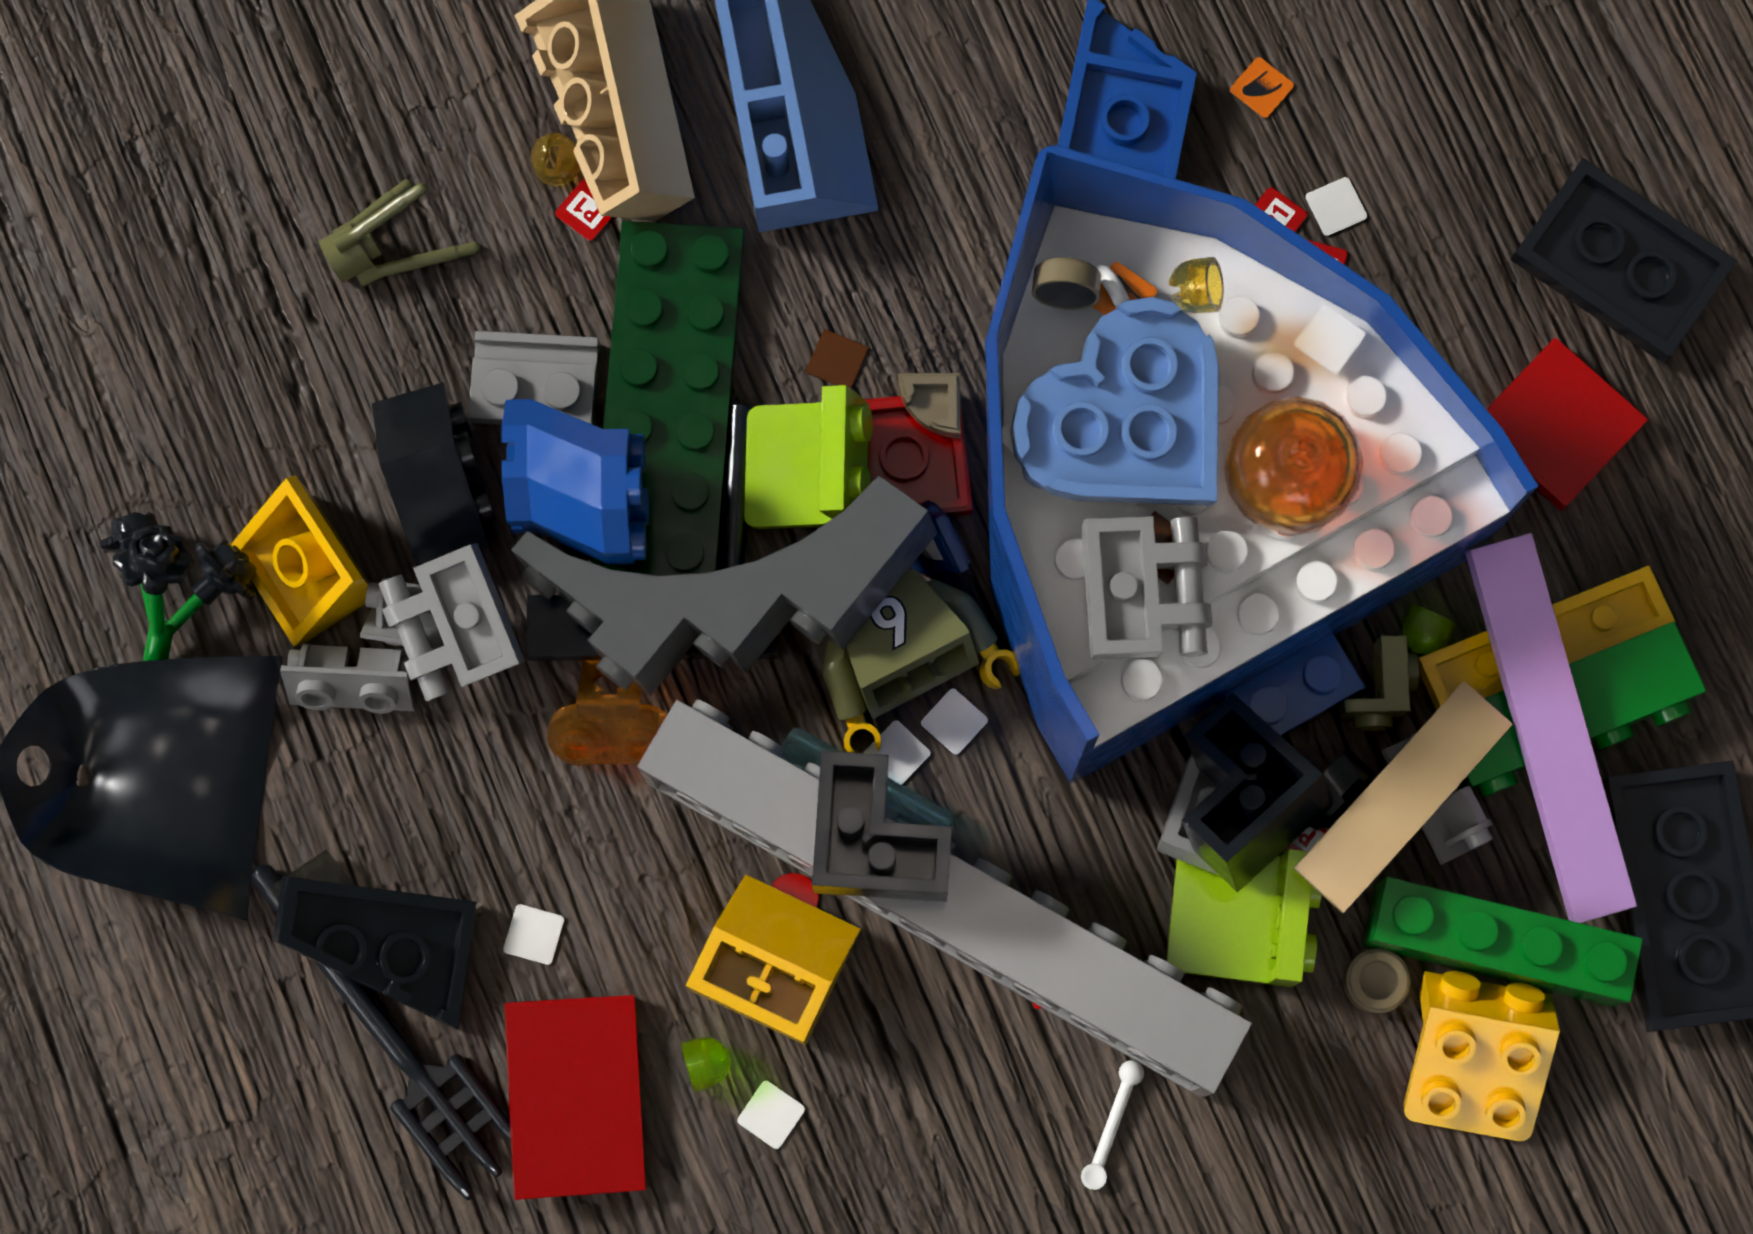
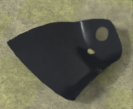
(173, 779)

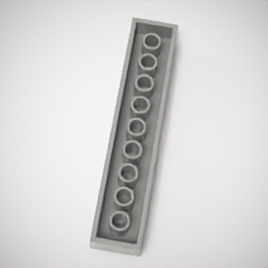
(983, 923)

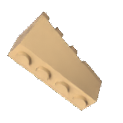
(616, 99)

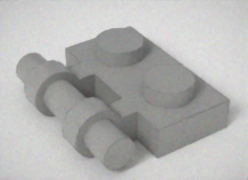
(1124, 587)
(467, 616)

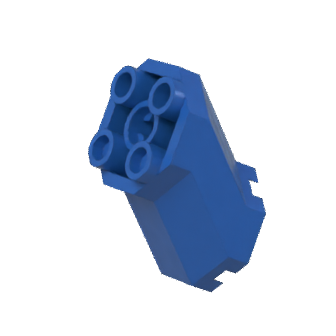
(575, 482)

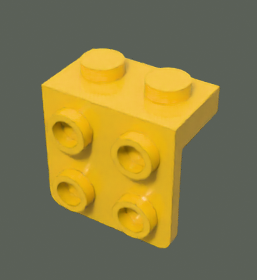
(1481, 1055)

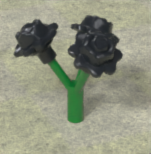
(156, 557)

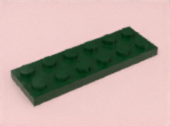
(676, 381)

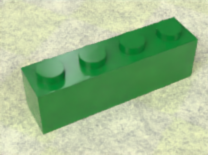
(1615, 690)
(1502, 942)

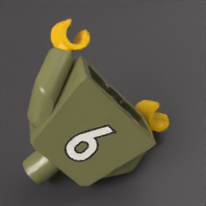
(907, 647)

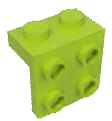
(806, 459)
(1247, 933)

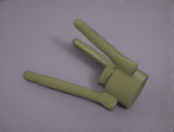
(354, 248)

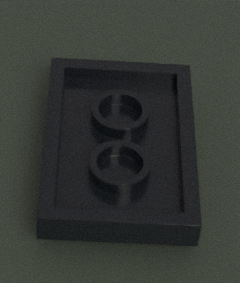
(1623, 260)

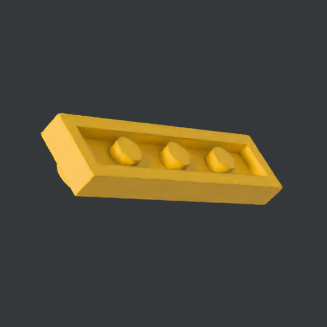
(1586, 625)

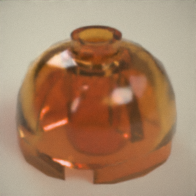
(1270, 483)

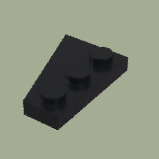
(384, 939)

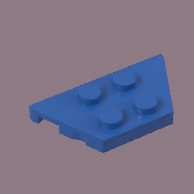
(1126, 97)

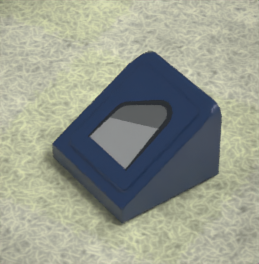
(945, 551)

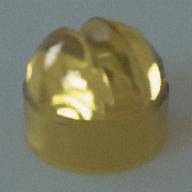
(566, 162)
(1199, 285)

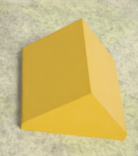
(301, 563)

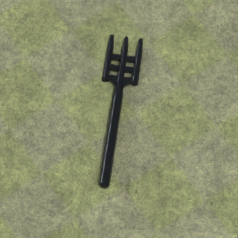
(423, 1081)

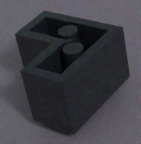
(426, 466)
(1261, 796)
(863, 853)

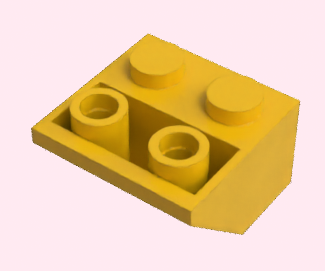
(773, 959)

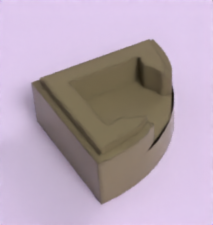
(933, 401)

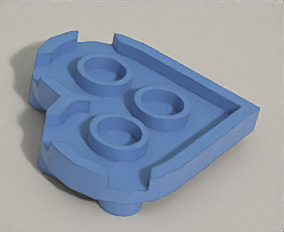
(1129, 416)

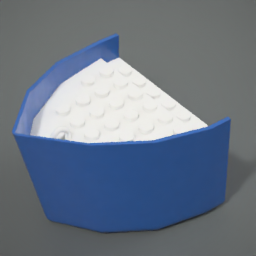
(1429, 486)

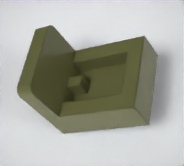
(1393, 677)

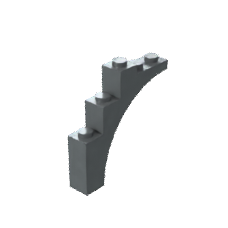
(733, 614)

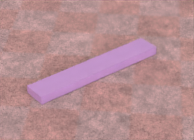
(1550, 728)

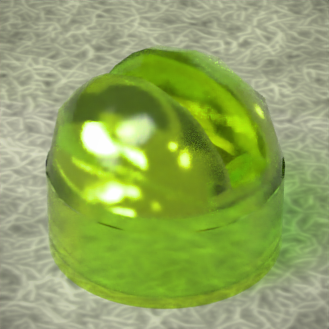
(1426, 630)
(705, 1061)

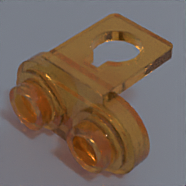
(603, 725)

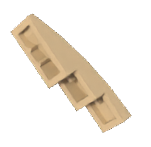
(1402, 797)

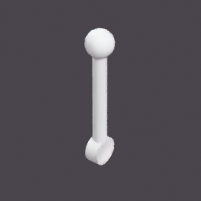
(1093, 1175)

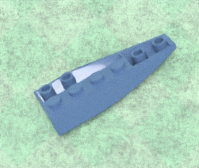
(794, 114)

